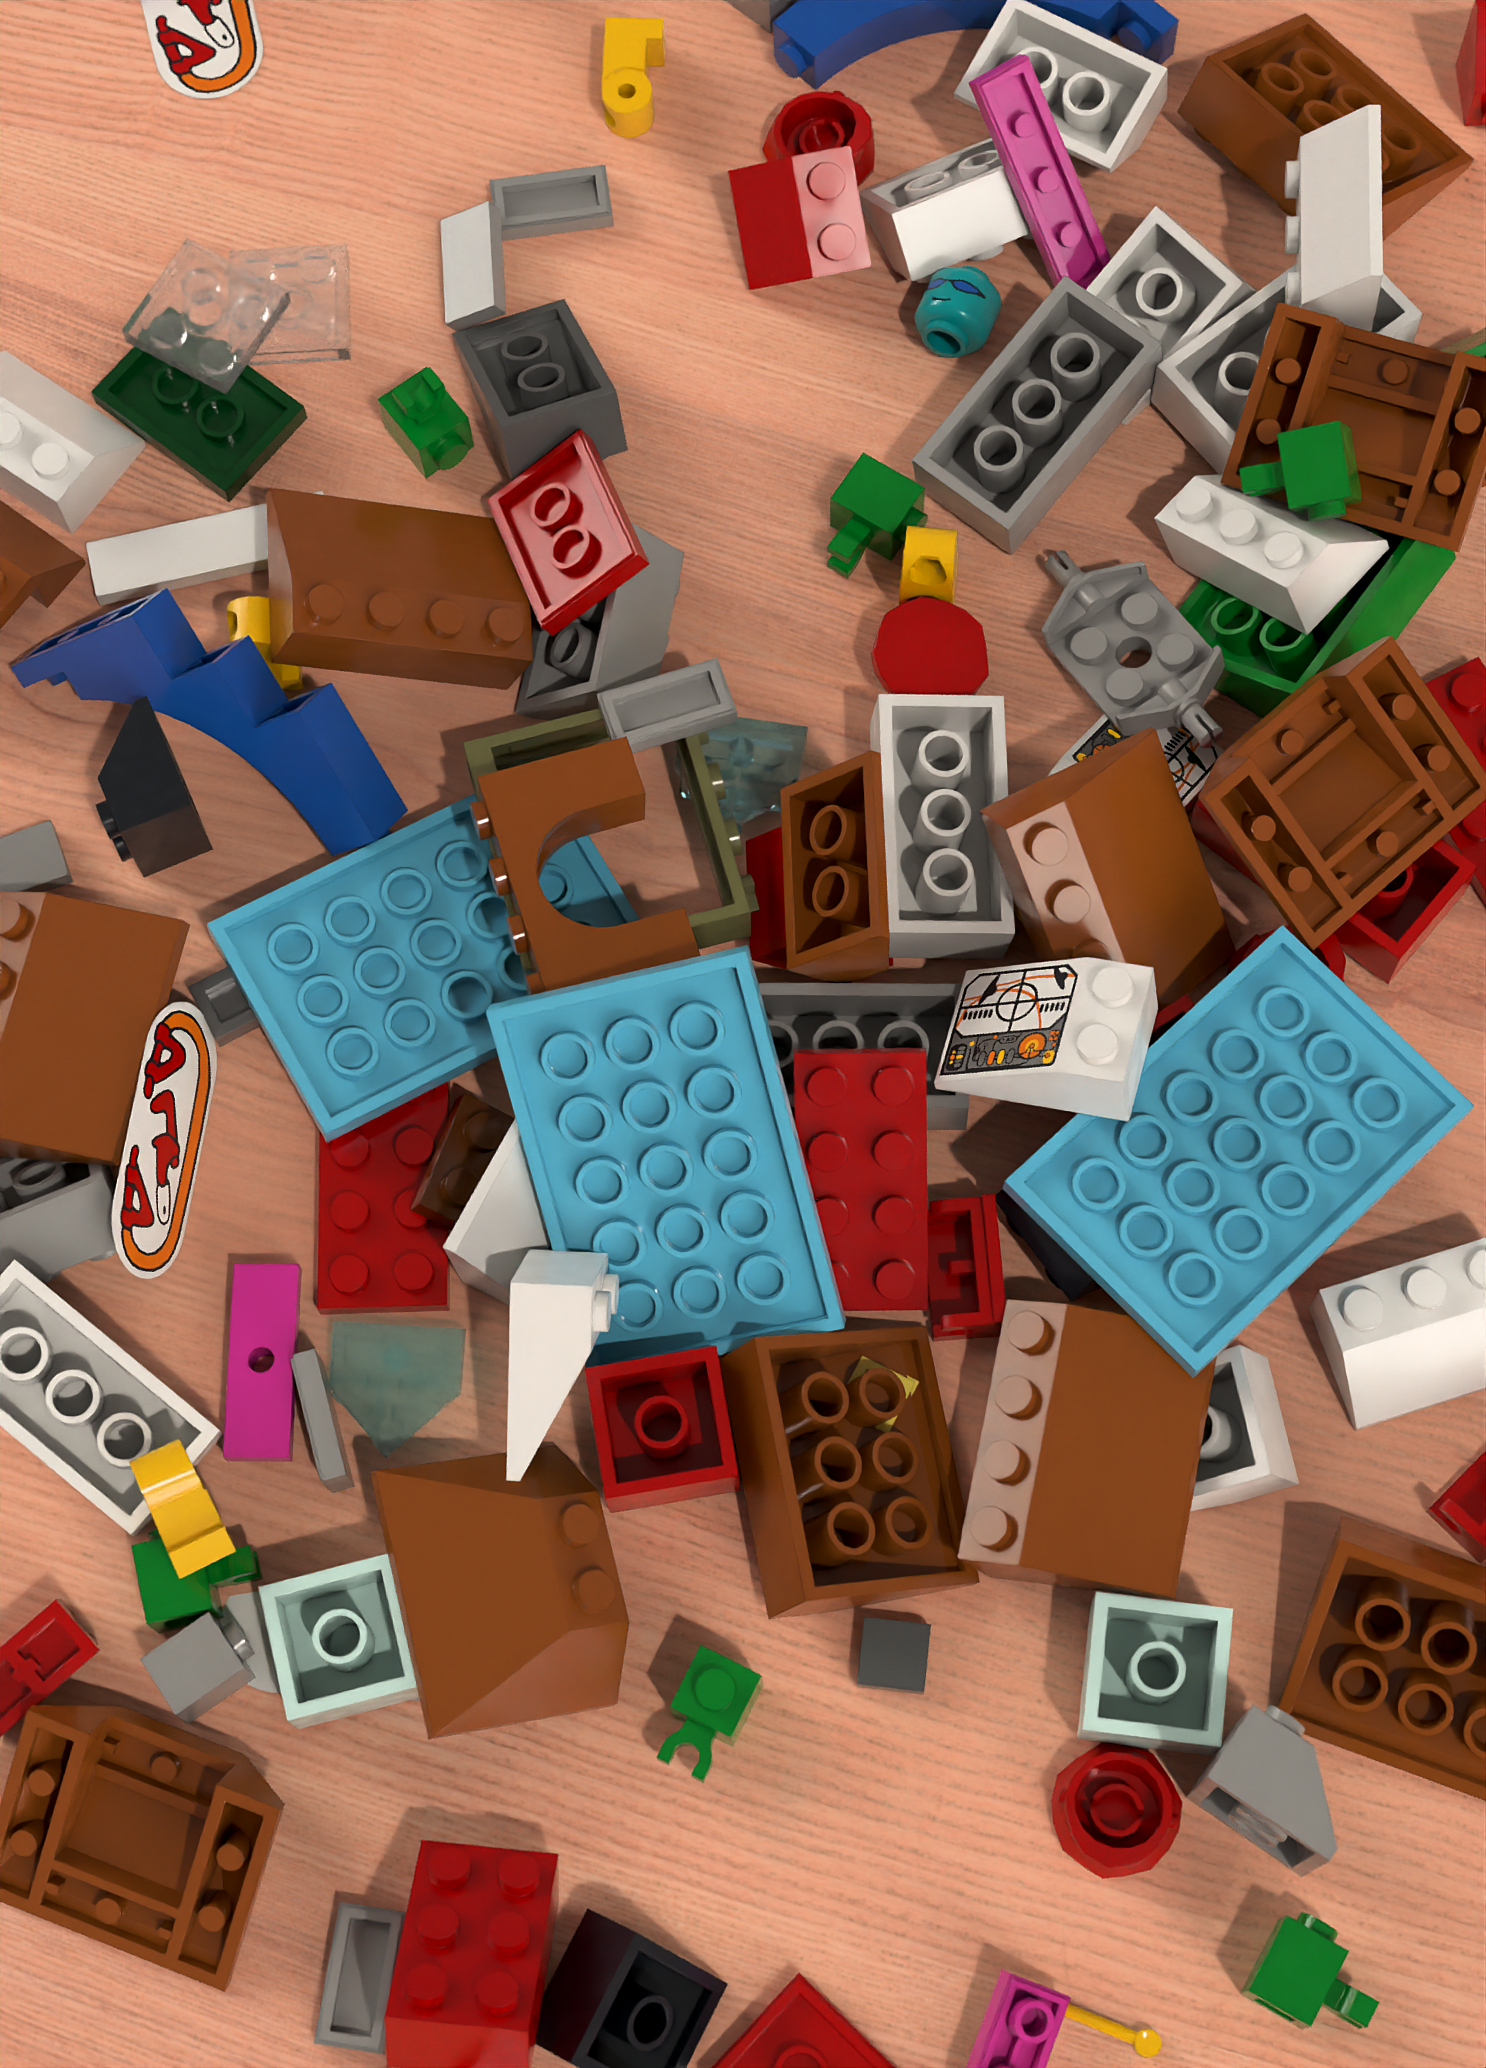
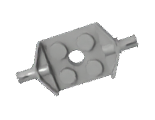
(1120, 612)

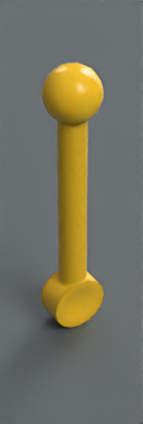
(1145, 2042)

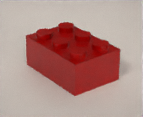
(472, 1958)

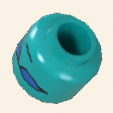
(957, 311)

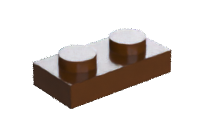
(460, 1159)

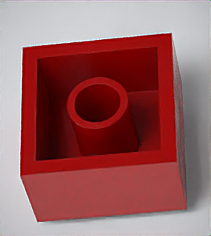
(662, 1429)

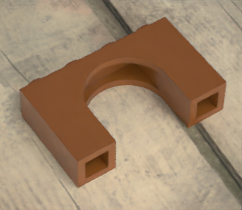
(533, 814)

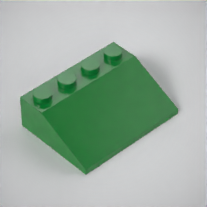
(1272, 660)

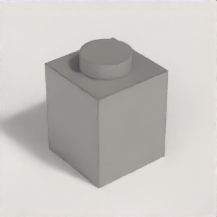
(200, 1666)

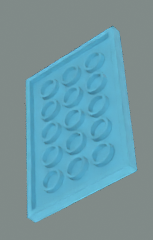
(390, 958)
(672, 1150)
(1244, 1150)

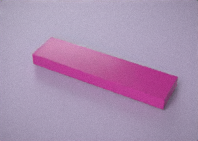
(1040, 171)

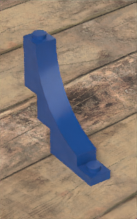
(828, 35)
(229, 693)

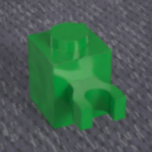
(426, 423)
(1314, 470)
(872, 513)
(177, 1602)
(713, 1704)
(1300, 1974)

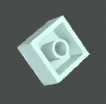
(338, 1642)
(1155, 1674)

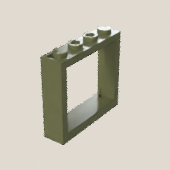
(704, 787)

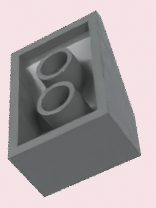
(539, 385)

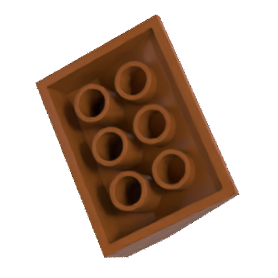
(1295, 79)
(394, 591)
(1112, 867)
(76, 1021)
(1085, 1454)
(830, 1498)
(1395, 1657)

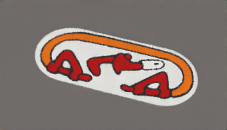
(204, 44)
(164, 1140)

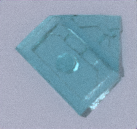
(754, 765)
(395, 1376)

